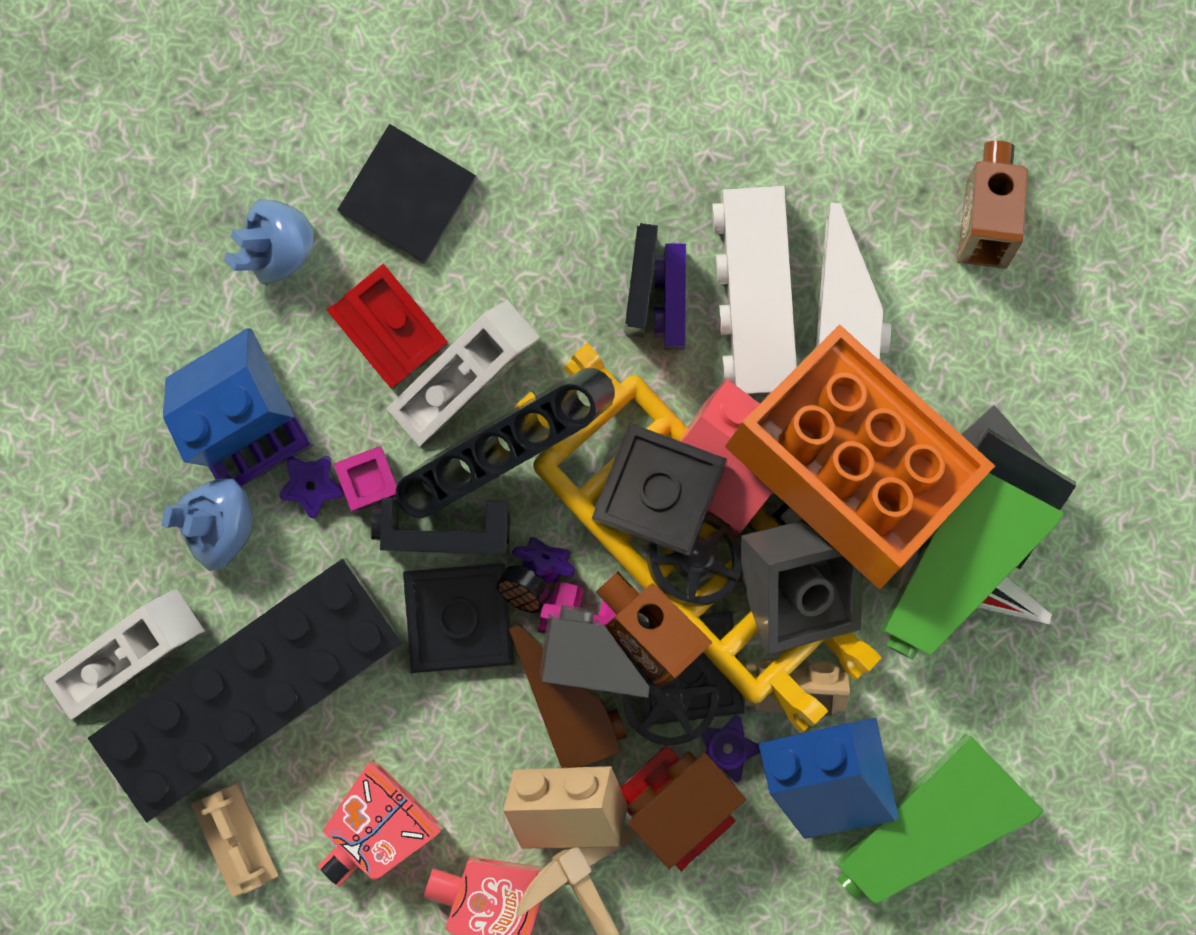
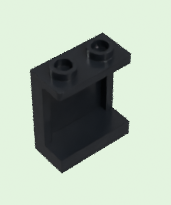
(493, 541)

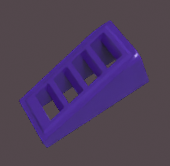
(300, 443)

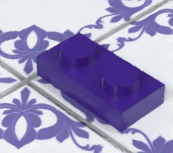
(671, 274)

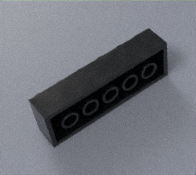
(246, 689)

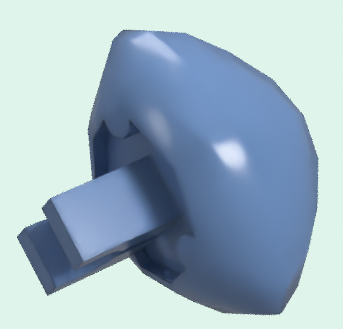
(273, 241)
(213, 521)

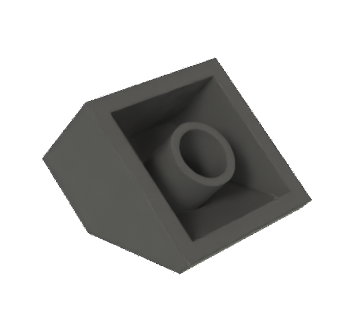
(799, 587)
(585, 655)

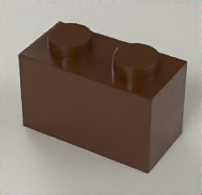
(684, 807)

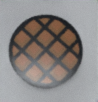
(523, 588)

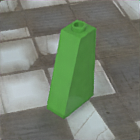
(965, 564)
(942, 818)

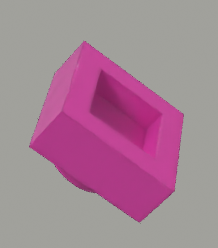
(366, 479)

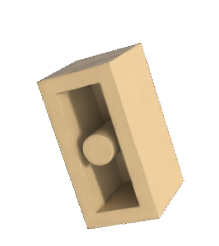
(566, 807)

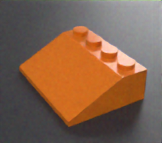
(858, 456)

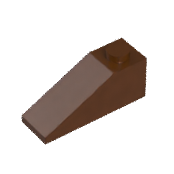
(573, 716)

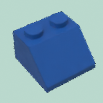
(223, 401)
(831, 778)

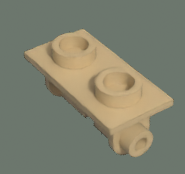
(819, 679)
(234, 840)

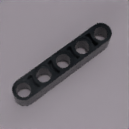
(520, 431)

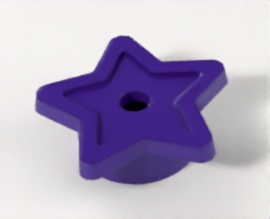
(315, 471)
(545, 560)
(732, 734)

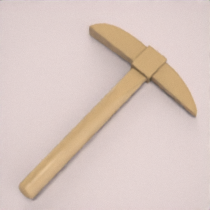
(572, 869)

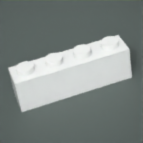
(757, 288)

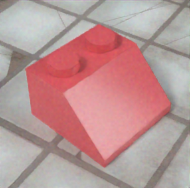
(739, 491)

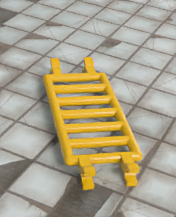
(775, 680)

